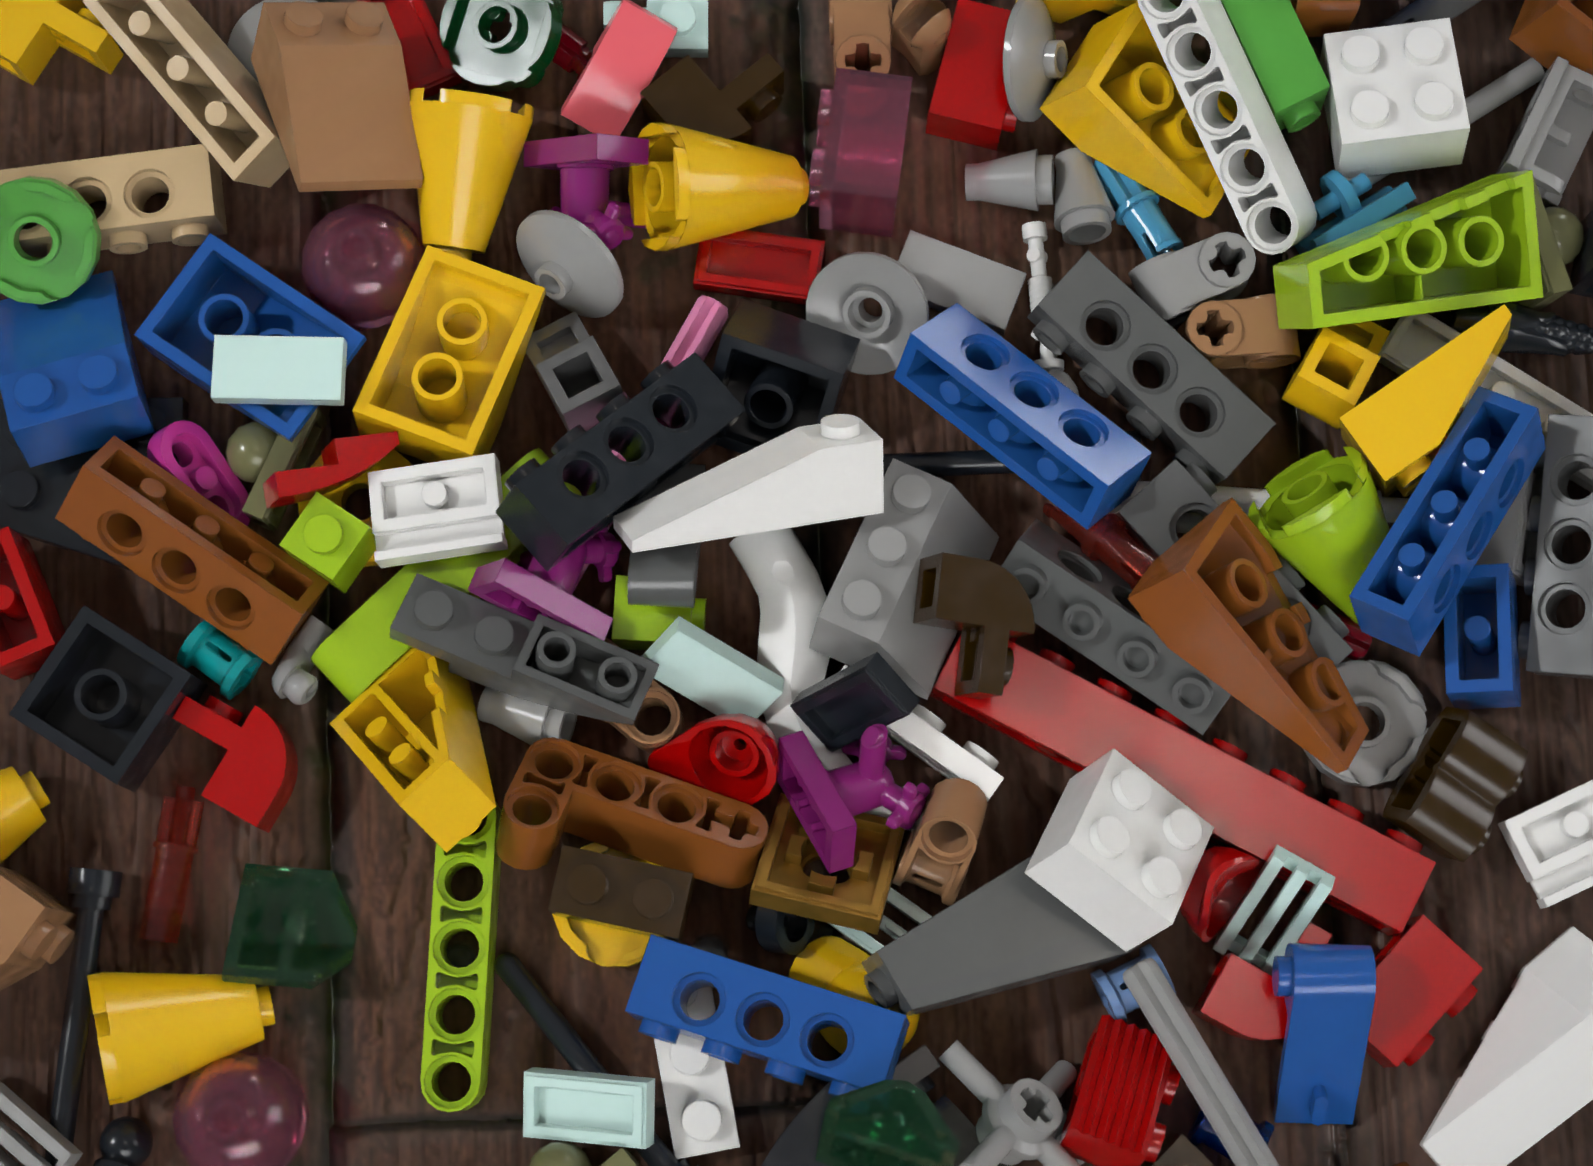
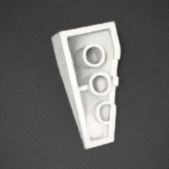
(786, 483)
(1529, 1066)

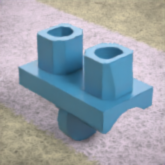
(1352, 215)

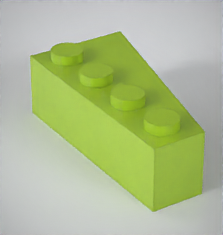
(1432, 258)

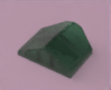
(289, 928)
(885, 1127)

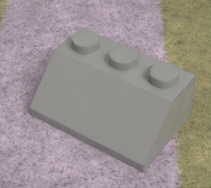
(878, 581)

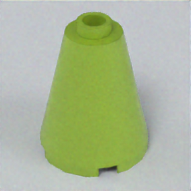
(1325, 521)

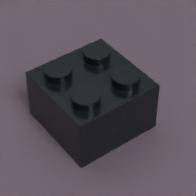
(107, 699)

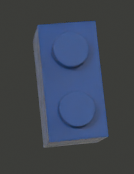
(1483, 641)

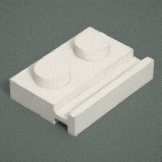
(436, 510)
(1555, 844)

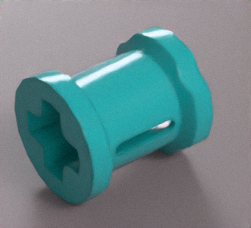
(219, 659)

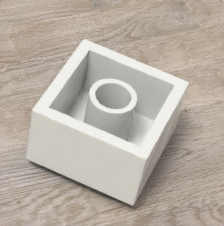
(1394, 98)
(1120, 850)

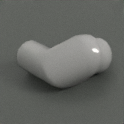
(292, 673)

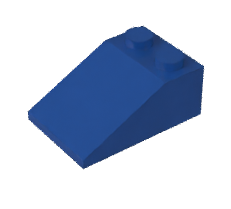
(235, 296)
(70, 373)

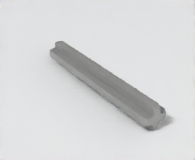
(1197, 1065)

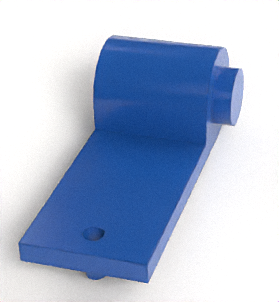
(1327, 1030)

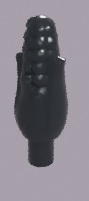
(1532, 330)

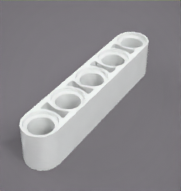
(1225, 139)

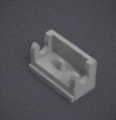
(1553, 130)

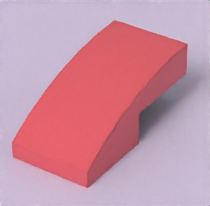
(619, 70)

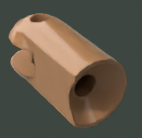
(921, 32)

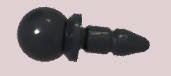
(125, 1142)

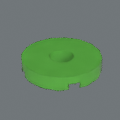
(73, 235)

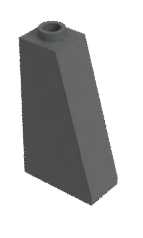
(985, 945)

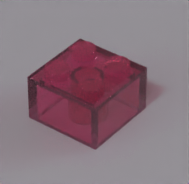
(864, 142)

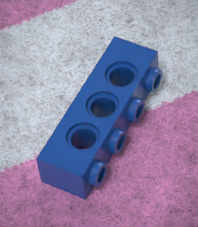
(1022, 415)
(1448, 520)
(676, 970)

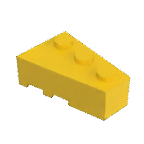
(423, 745)

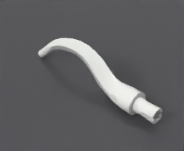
(789, 608)

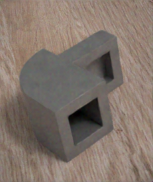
(573, 371)

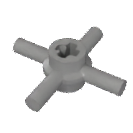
(1017, 1117)

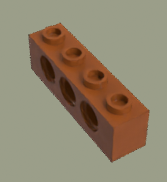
(191, 549)

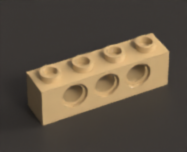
(126, 183)

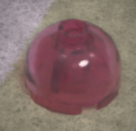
(360, 264)
(241, 1113)

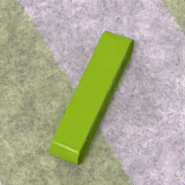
(362, 644)
(472, 981)

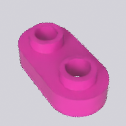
(199, 465)

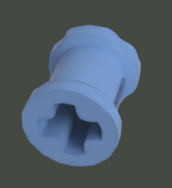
(1111, 985)

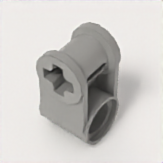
(1184, 278)

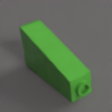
(1280, 59)

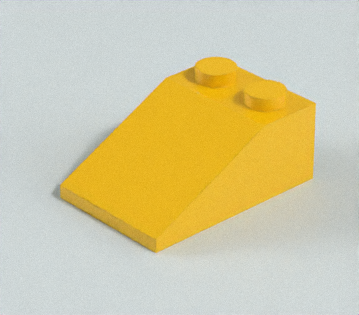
(1130, 116)
(450, 358)
(1413, 415)

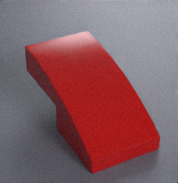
(342, 461)

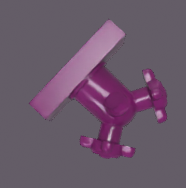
(585, 178)
(550, 593)
(831, 798)

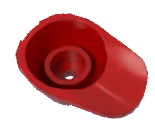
(716, 760)
(1217, 889)

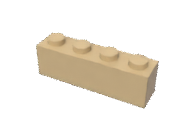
(199, 82)

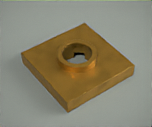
(850, 904)

